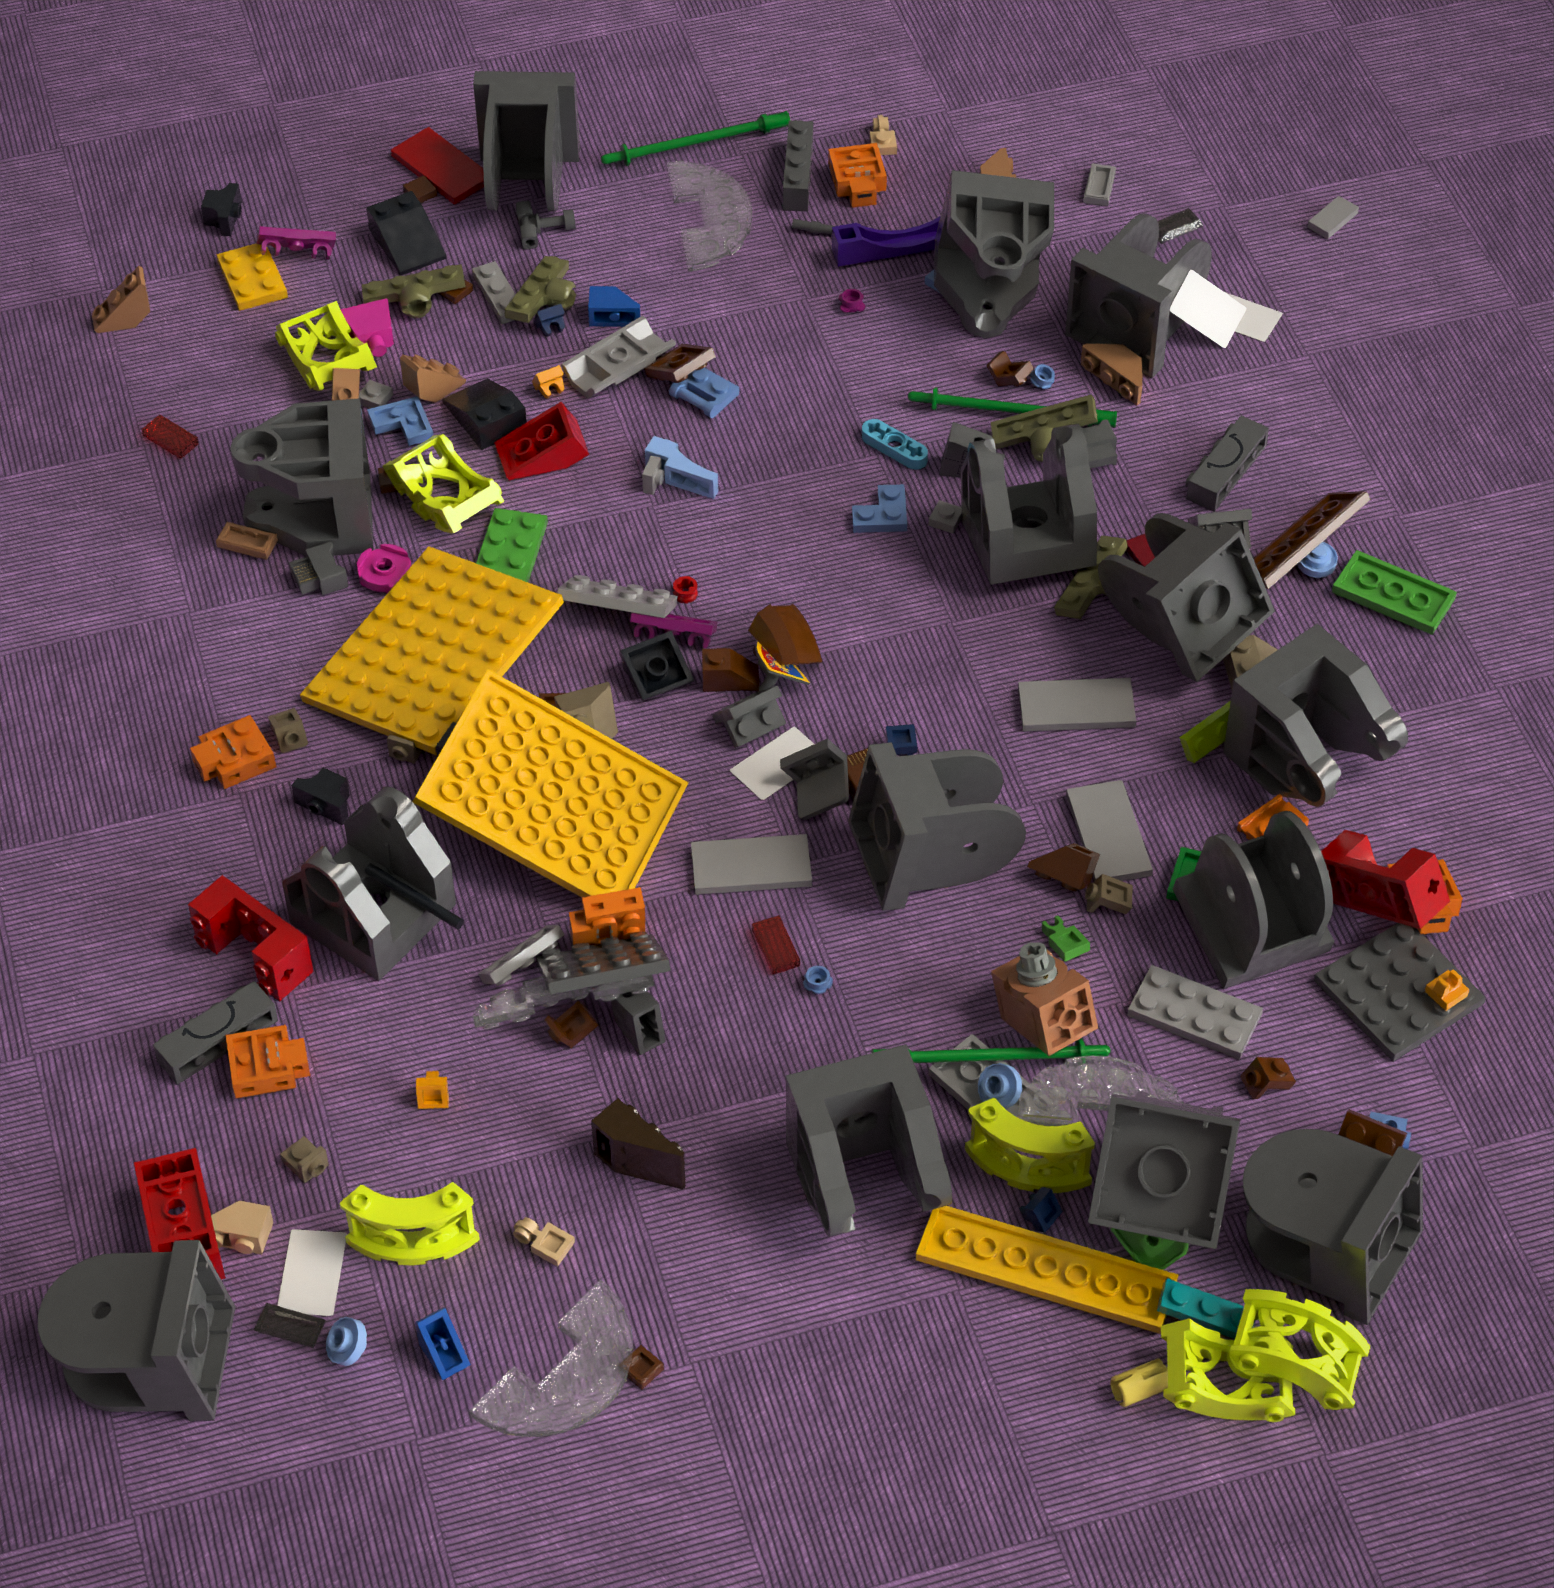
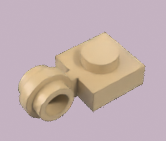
(883, 137)
(548, 1244)

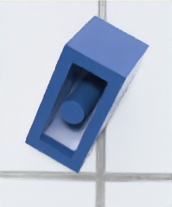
(611, 307)

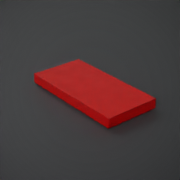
(441, 163)

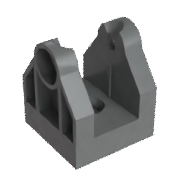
(991, 246)
(312, 475)
(1031, 525)
(1302, 693)
(333, 897)
(859, 1111)

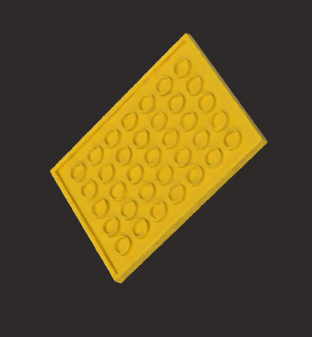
(430, 646)
(550, 791)

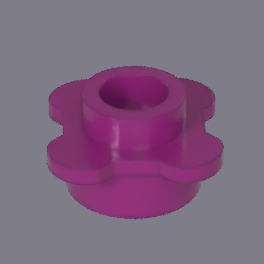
(851, 301)

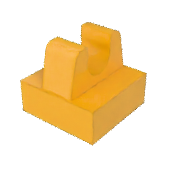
(548, 378)
(1447, 989)
(432, 1091)

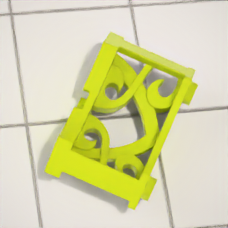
(352, 352)
(446, 511)
(1064, 1150)
(376, 1216)
(1187, 1347)
(1323, 1377)

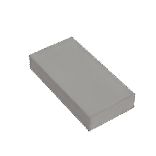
(1099, 184)
(1333, 217)

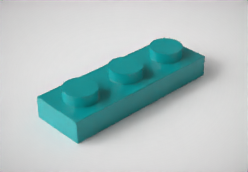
(1201, 1307)

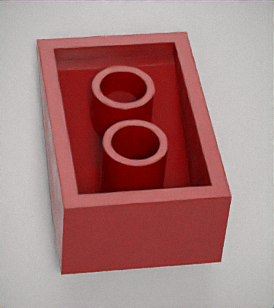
(542, 444)

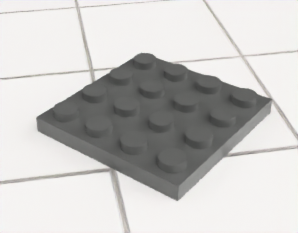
(602, 963)
(1385, 987)

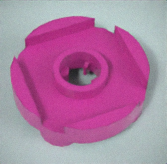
(378, 579)

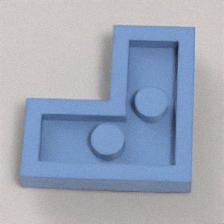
(403, 414)
(887, 516)

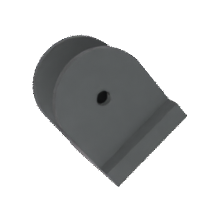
(526, 129)
(1128, 293)
(1195, 593)
(917, 834)
(1259, 901)
(1164, 1169)
(1333, 1214)
(141, 1330)

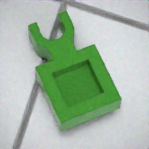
(1065, 941)

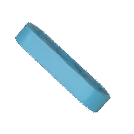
(910, 453)

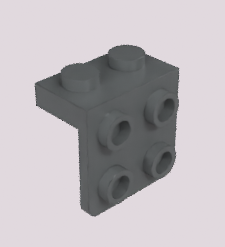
(820, 777)

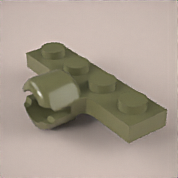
(542, 288)
(416, 289)
(1038, 424)
(1086, 582)

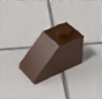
(728, 671)

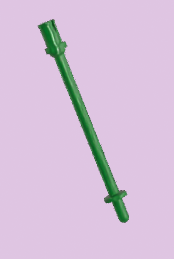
(763, 124)
(975, 403)
(934, 1056)

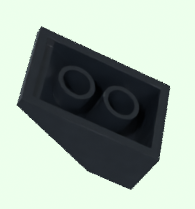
(405, 233)
(486, 411)

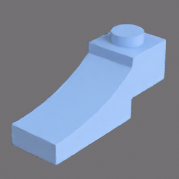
(680, 470)

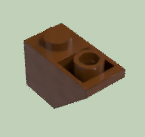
(1069, 864)

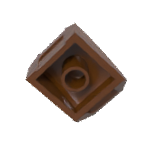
(786, 635)

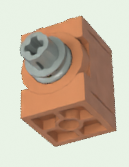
(1044, 999)

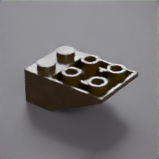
(636, 1147)

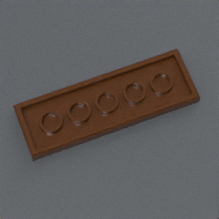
(1307, 534)

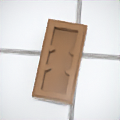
(345, 384)
(246, 540)

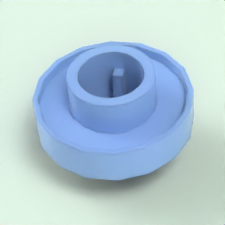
(1320, 561)
(1000, 1082)
(346, 1341)

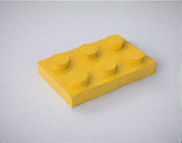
(251, 276)

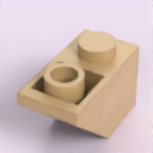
(243, 1227)

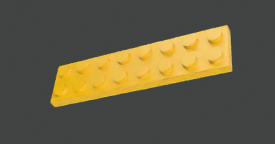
(1044, 1267)

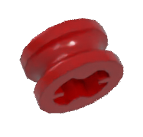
(685, 596)

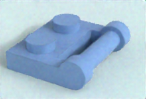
(708, 386)

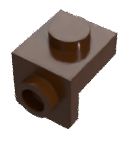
(1009, 373)
(571, 1025)
(1267, 1074)

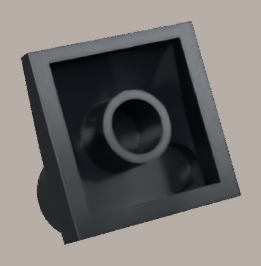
(656, 666)

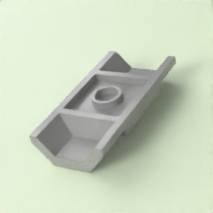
(615, 358)

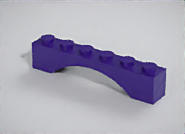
(859, 244)

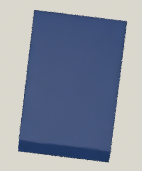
(441, 1343)

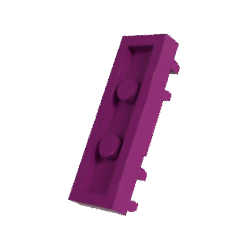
(296, 240)
(676, 624)

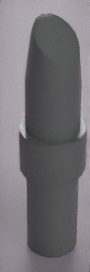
(813, 227)

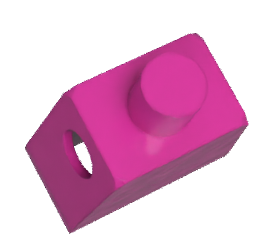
(371, 325)

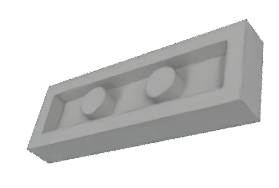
(495, 288)
(521, 955)

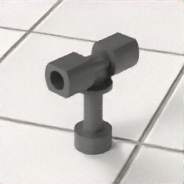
(531, 224)

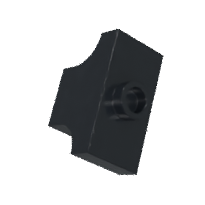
(222, 208)
(323, 795)

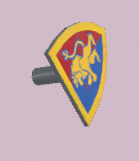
(774, 670)

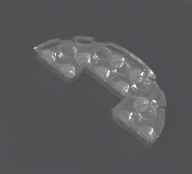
(723, 207)
(521, 1003)
(1086, 1084)
(578, 1385)

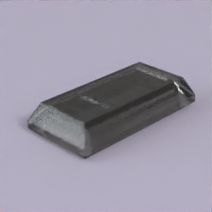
(1178, 225)
(289, 1325)

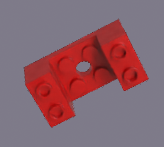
(1404, 893)
(282, 951)
(173, 1183)

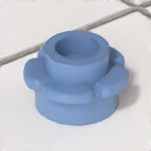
(1042, 376)
(817, 973)

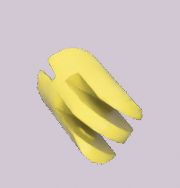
(1140, 1382)

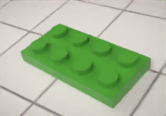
(512, 542)
(1394, 592)

